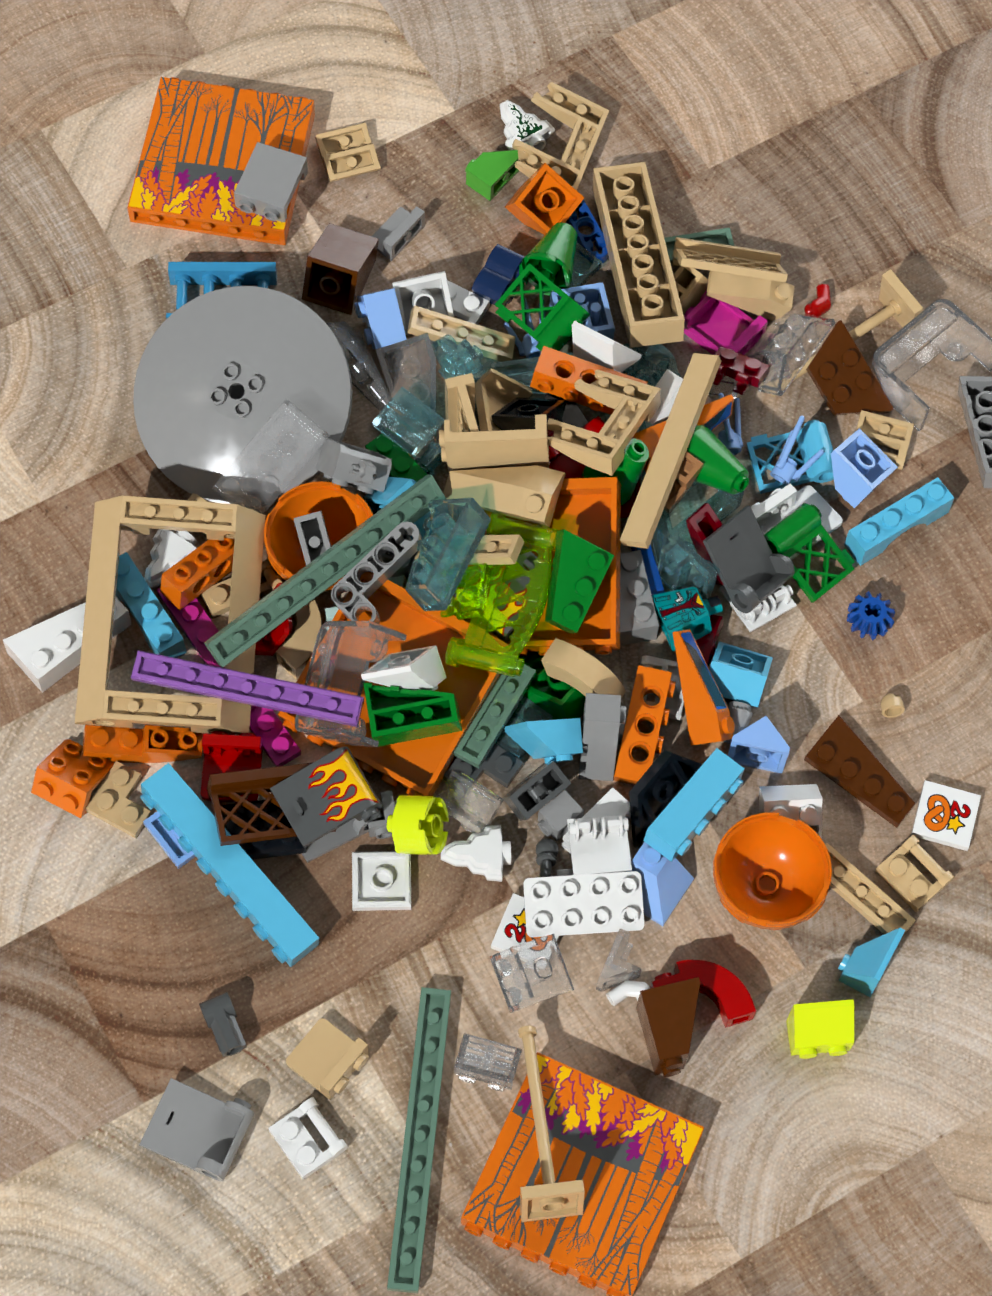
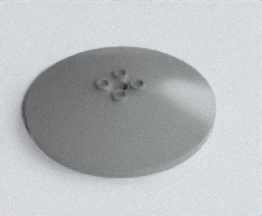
(225, 341)

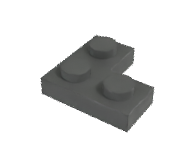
(498, 765)

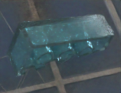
(445, 551)

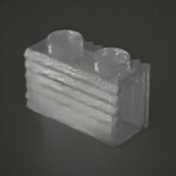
(487, 1062)

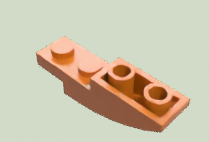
(143, 745)

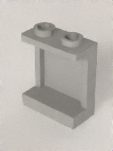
(270, 182)

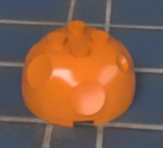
(340, 510)
(772, 871)

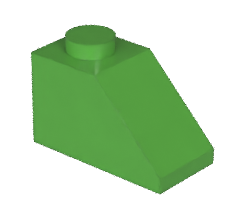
(491, 172)

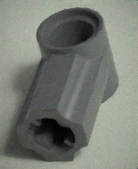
(222, 1020)

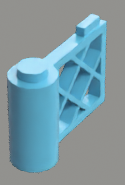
(809, 441)

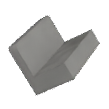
(399, 231)

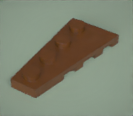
(854, 768)

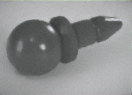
(546, 856)

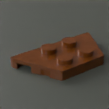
(845, 376)

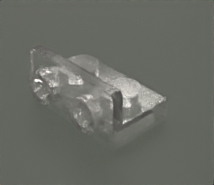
(469, 802)

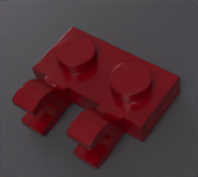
(741, 368)

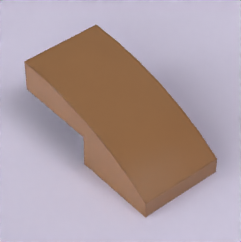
(686, 476)

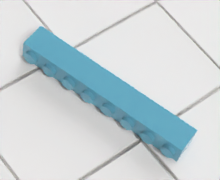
(229, 865)

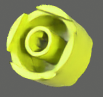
(418, 825)

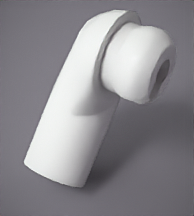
(626, 989)

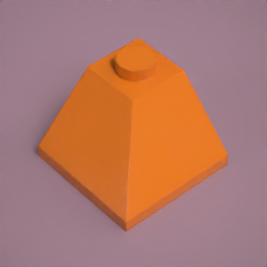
(544, 200)

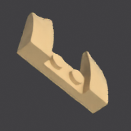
(586, 123)
(605, 450)

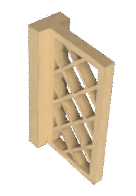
(728, 259)
(461, 403)

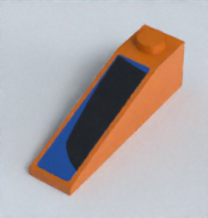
(711, 417)
(704, 705)

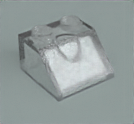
(531, 973)

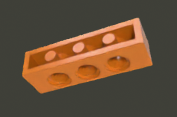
(559, 371)
(197, 571)
(647, 681)

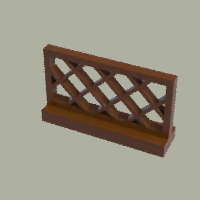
(246, 783)

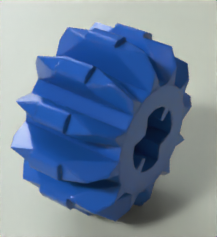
(870, 615)

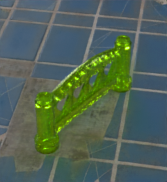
(479, 647)

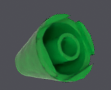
(553, 257)
(720, 466)
(629, 470)

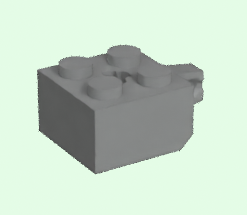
(354, 466)

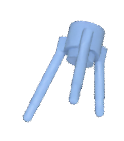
(527, 347)
(730, 439)
(785, 468)

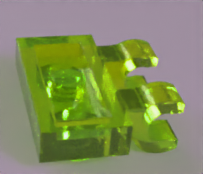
(471, 593)

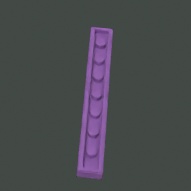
(247, 688)

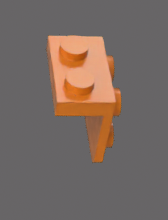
(69, 777)

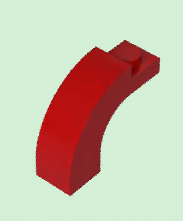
(716, 983)

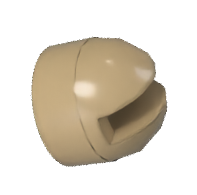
(892, 706)

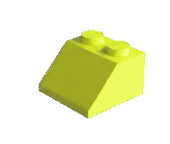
(821, 1028)

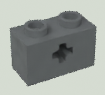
(536, 790)

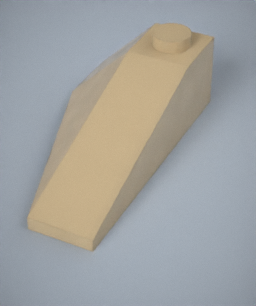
(518, 492)

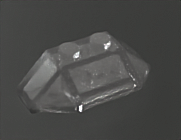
(788, 347)

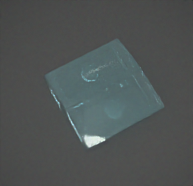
(408, 422)

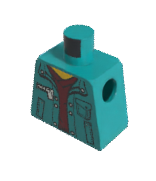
(685, 611)

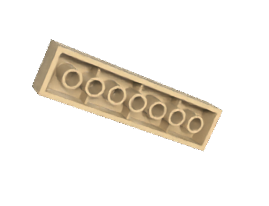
(638, 255)

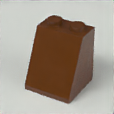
(339, 268)
(668, 1024)

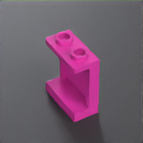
(722, 325)

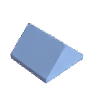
(760, 747)

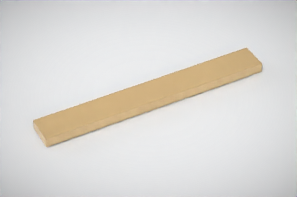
(670, 451)

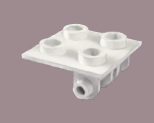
(772, 607)
(599, 844)

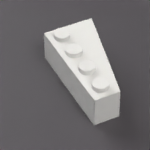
(54, 646)

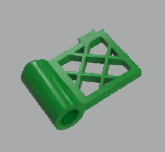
(556, 327)
(799, 530)

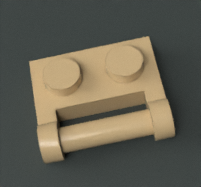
(888, 433)
(908, 880)

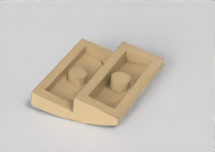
(347, 152)

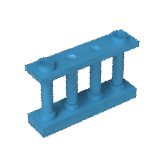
(219, 273)

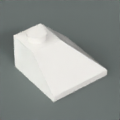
(408, 669)

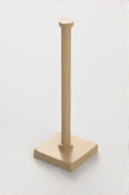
(898, 303)
(550, 1198)

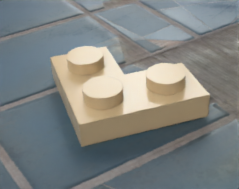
(113, 804)

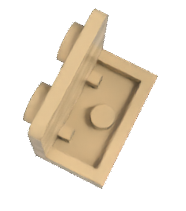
(327, 1058)

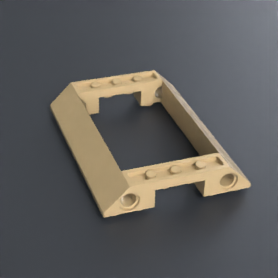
(138, 514)

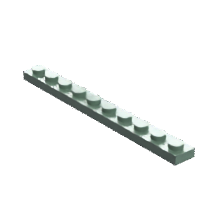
(321, 572)
(419, 1141)

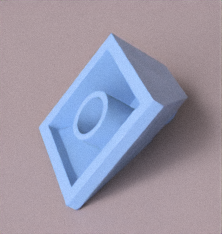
(859, 467)
(662, 882)

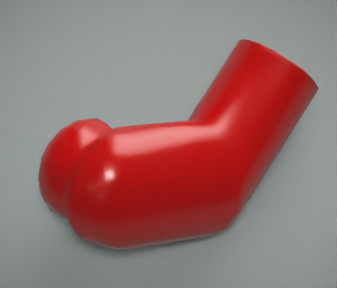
(822, 303)

